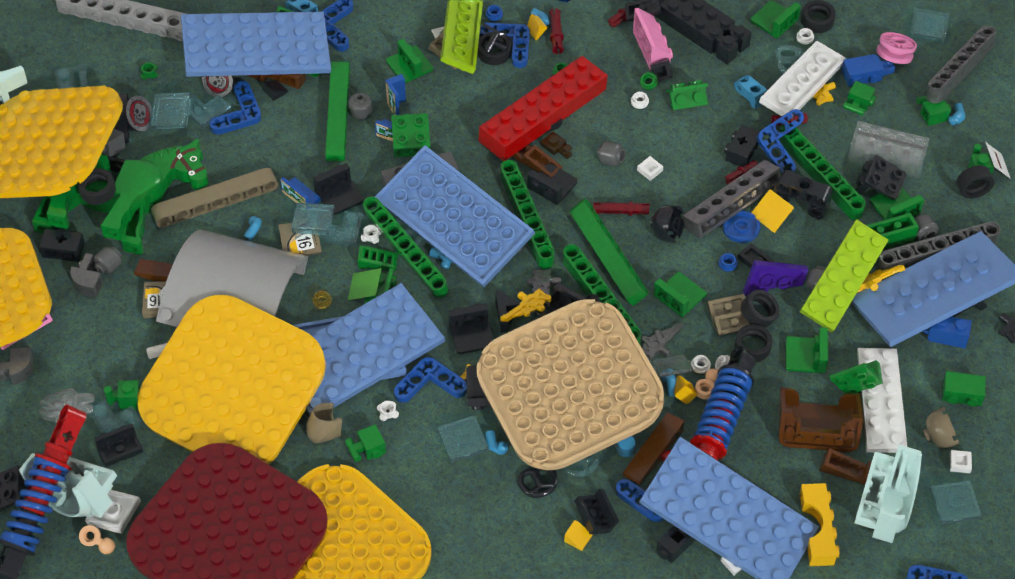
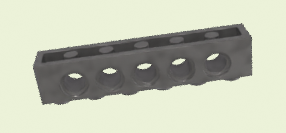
(731, 199)

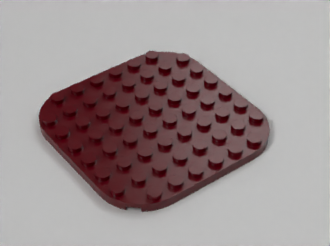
(227, 520)

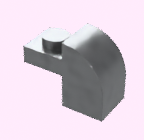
(85, 279)
(19, 367)

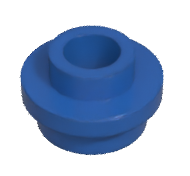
(494, 13)
(728, 257)

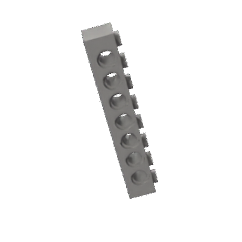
(127, 14)

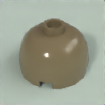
(940, 429)

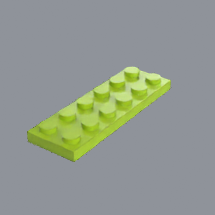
(462, 34)
(844, 276)

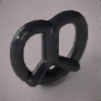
(551, 486)

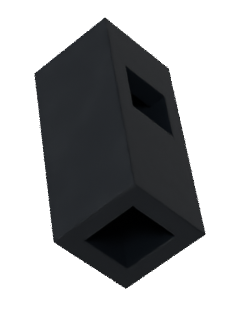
(673, 544)

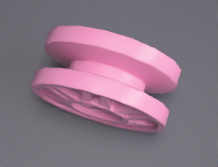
(896, 48)

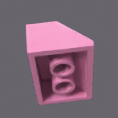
(650, 38)

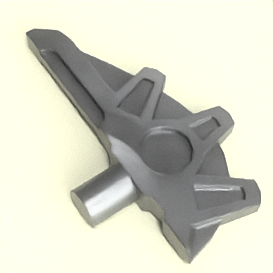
(543, 280)
(656, 343)

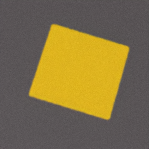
(772, 210)

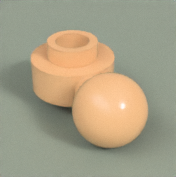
(706, 384)
(105, 545)

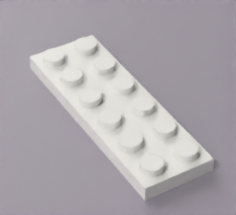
(802, 79)
(883, 404)

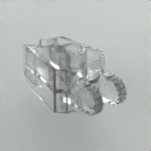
(53, 403)

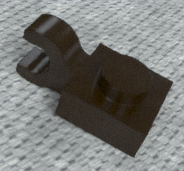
(556, 144)

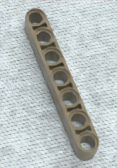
(214, 197)

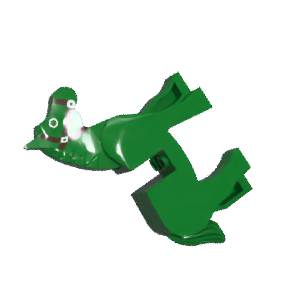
(137, 190)

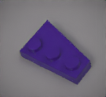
(772, 275)

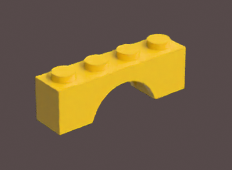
(821, 547)

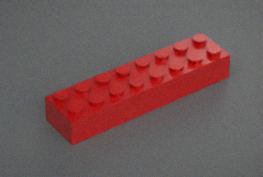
(542, 107)

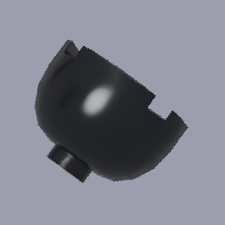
(667, 219)

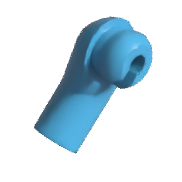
(542, 16)
(958, 116)
(255, 224)
(445, 263)
(671, 381)
(495, 446)

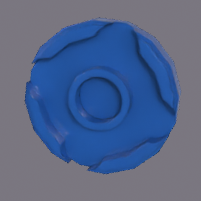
(742, 227)

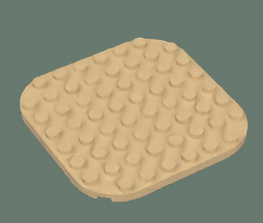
(570, 384)

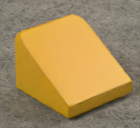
(536, 26)
(684, 390)
(577, 536)

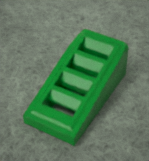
(364, 263)

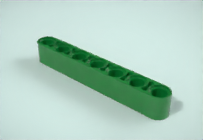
(337, 111)
(822, 171)
(527, 212)
(609, 252)
(407, 254)
(585, 273)

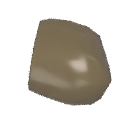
(322, 425)

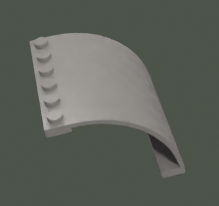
(226, 266)

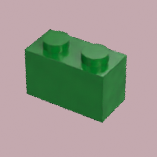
(963, 388)

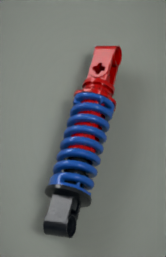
(720, 412)
(46, 473)

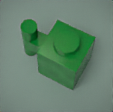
(860, 98)
(933, 112)
(980, 159)
(126, 394)
(369, 442)

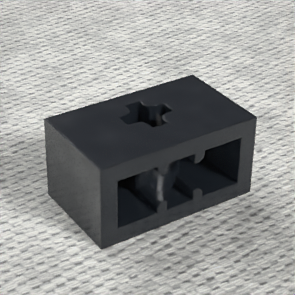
(742, 146)
(62, 245)

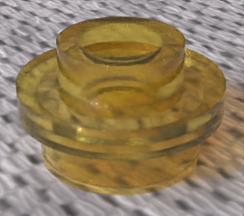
(321, 295)

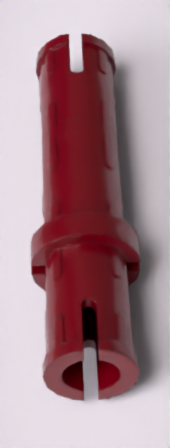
(556, 32)
(621, 208)

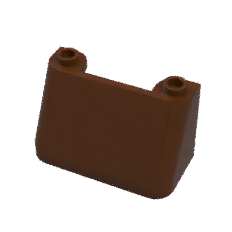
(820, 424)

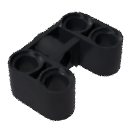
(803, 188)

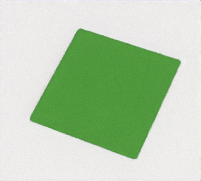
(364, 284)

